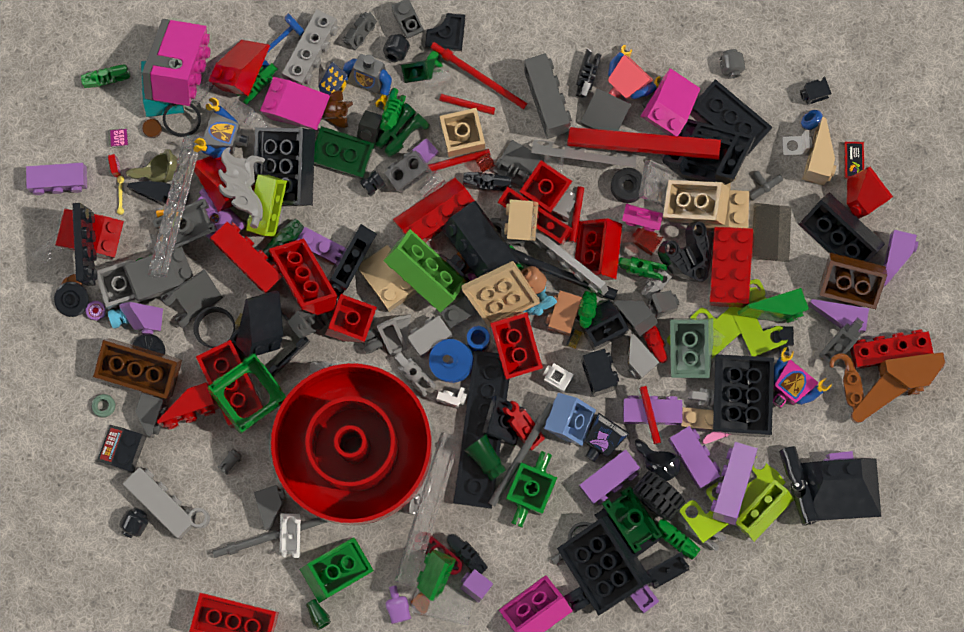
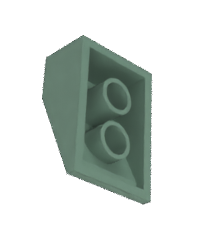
(691, 347)

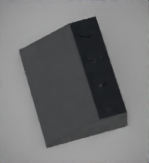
(289, 157)
(743, 395)
(604, 565)

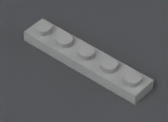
(569, 262)

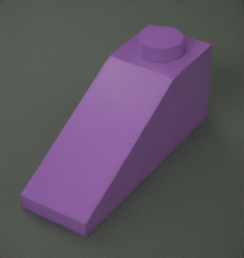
(899, 250)
(840, 313)

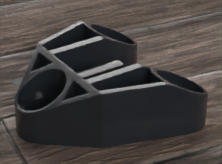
(688, 259)

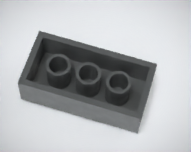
(547, 96)

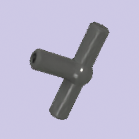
(765, 186)

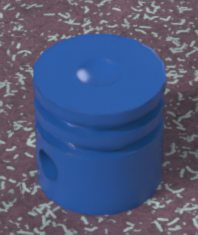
(478, 338)

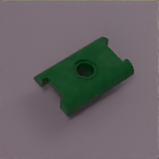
(620, 513)

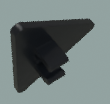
(457, 266)

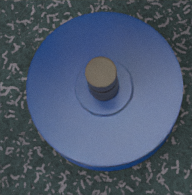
(451, 360)

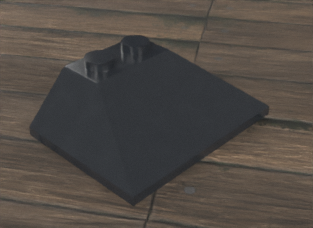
(732, 154)
(843, 488)

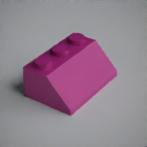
(536, 608)

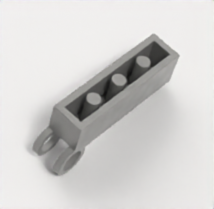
(162, 505)

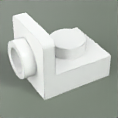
(448, 398)

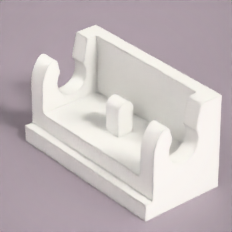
(290, 535)

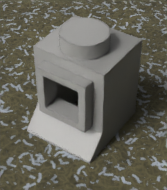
(564, 206)

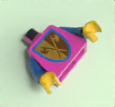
(794, 383)

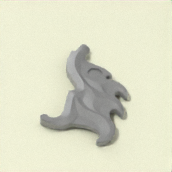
(238, 184)

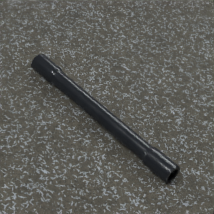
(558, 272)

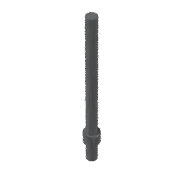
(540, 423)
(233, 548)

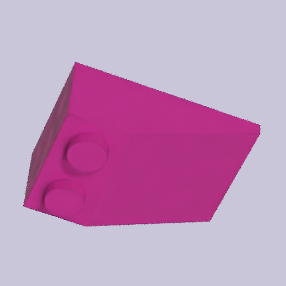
(671, 103)
(294, 104)

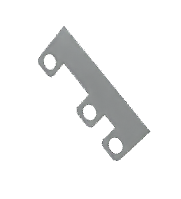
(582, 155)

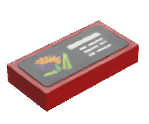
(853, 158)

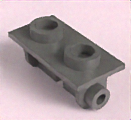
(364, 24)

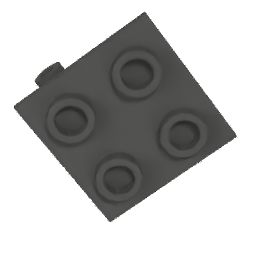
(517, 163)

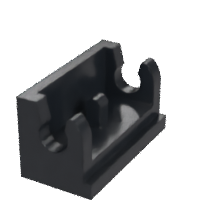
(668, 570)

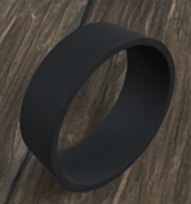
(202, 314)

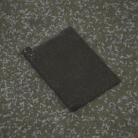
(771, 232)

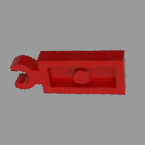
(522, 424)

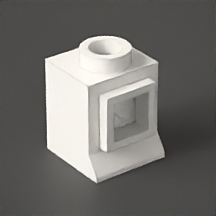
(557, 377)

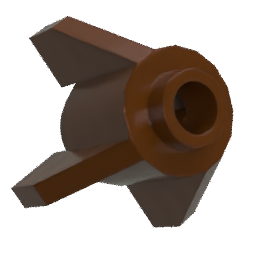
(337, 109)

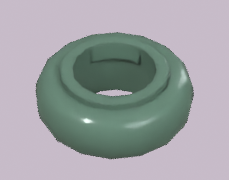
(109, 411)

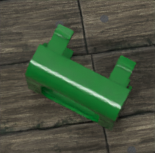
(254, 366)

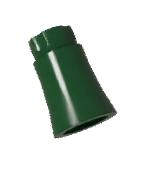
(486, 457)

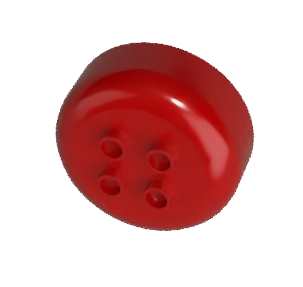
(351, 444)

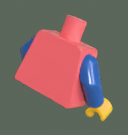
(629, 78)

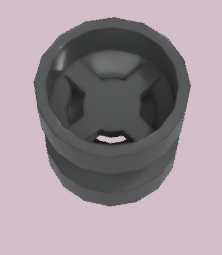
(372, 342)

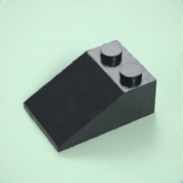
(260, 325)

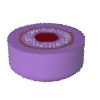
(95, 310)

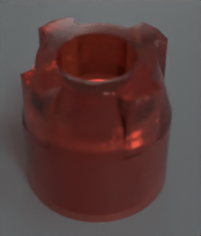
(485, 162)

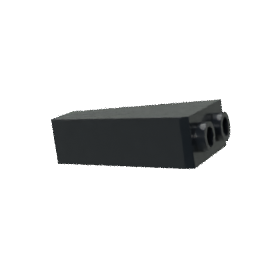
(350, 259)

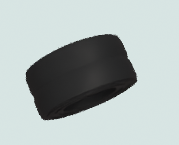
(619, 178)

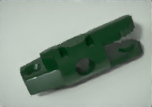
(285, 235)

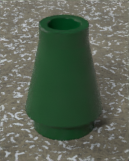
(318, 615)

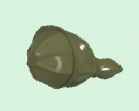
(159, 169)

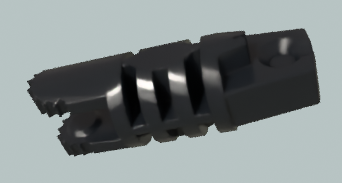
(587, 73)
(486, 181)
(467, 553)

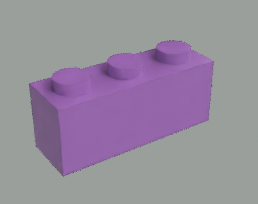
(56, 178)
(666, 411)
(695, 457)
(610, 478)

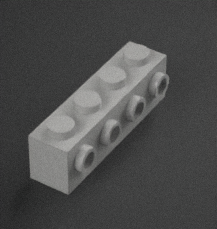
(310, 48)

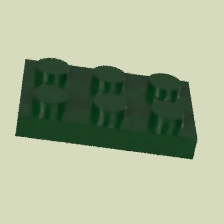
(342, 152)

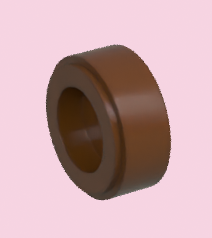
(152, 128)

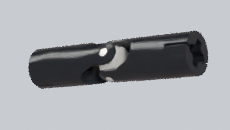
(795, 473)

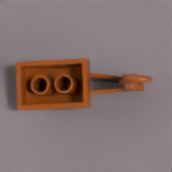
(896, 377)

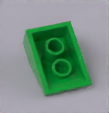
(778, 308)
(336, 570)
(435, 574)

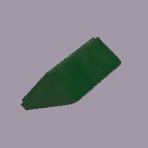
(418, 70)

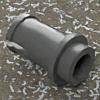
(230, 460)

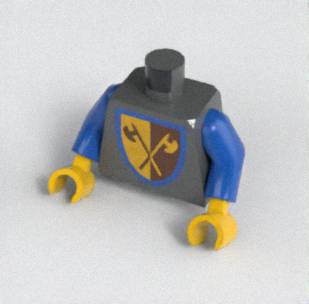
(368, 74)
(221, 132)

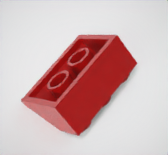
(599, 246)
(516, 345)

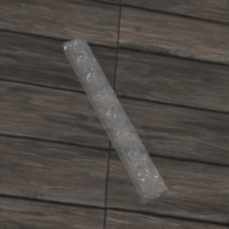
(174, 208)
(427, 509)

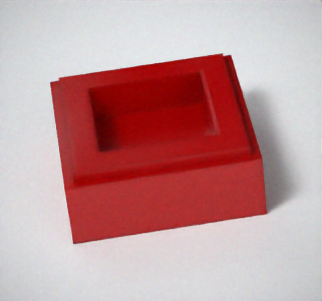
(114, 165)

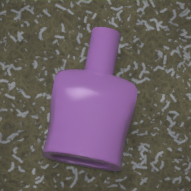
(397, 606)

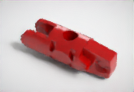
(656, 344)

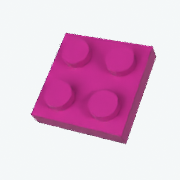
(644, 217)

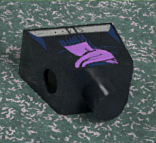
(604, 437)

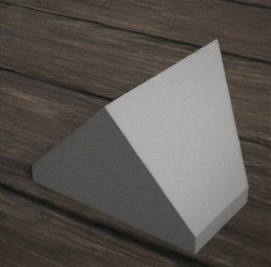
(395, 333)

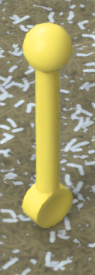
(120, 179)

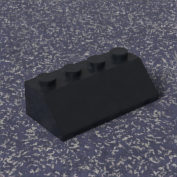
(840, 230)
(478, 240)

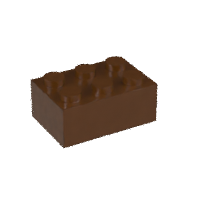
(852, 281)

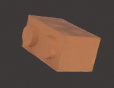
(564, 313)

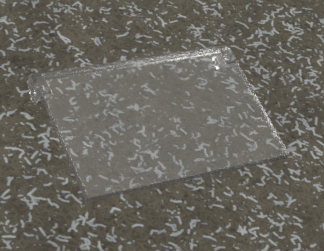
(451, 606)

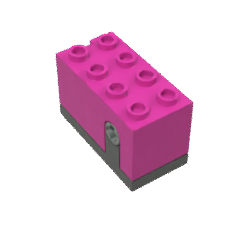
(176, 62)

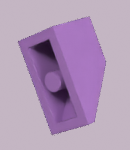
(143, 317)

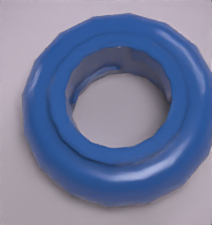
(811, 119)

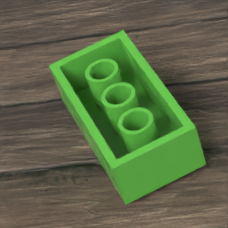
(425, 270)

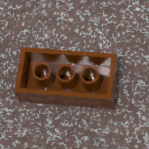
(137, 368)

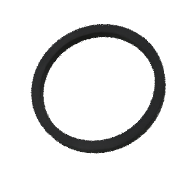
(181, 134)

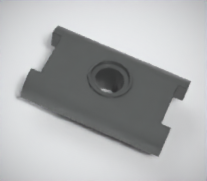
(197, 223)

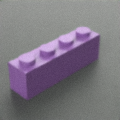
(735, 482)

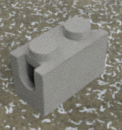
(429, 335)

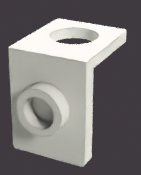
(804, 144)

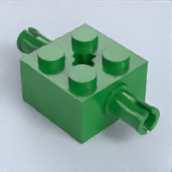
(526, 477)

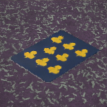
(332, 79)

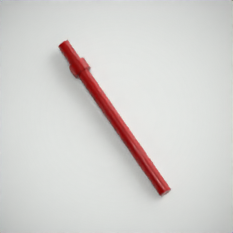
(448, 56)

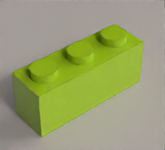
(271, 194)
(764, 510)

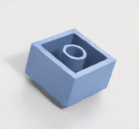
(570, 419)

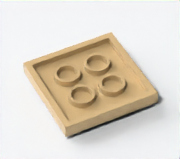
(500, 293)

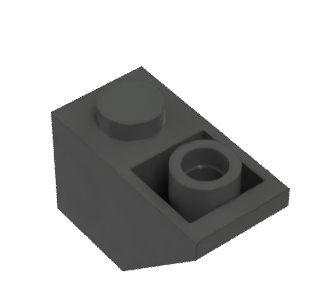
(407, 18)
(148, 411)

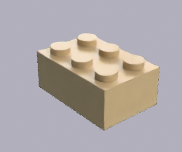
(696, 202)

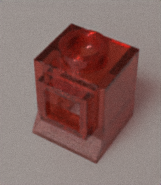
(646, 240)

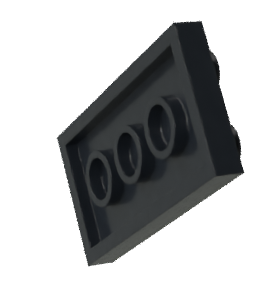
(727, 111)
(83, 244)

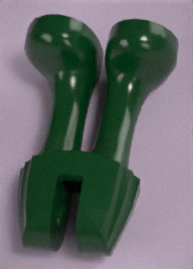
(397, 141)

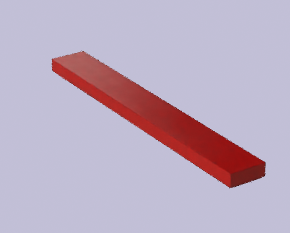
(644, 143)

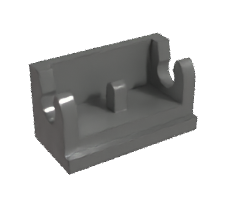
(306, 323)

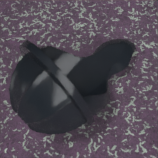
(660, 462)

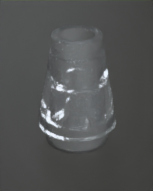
(431, 183)

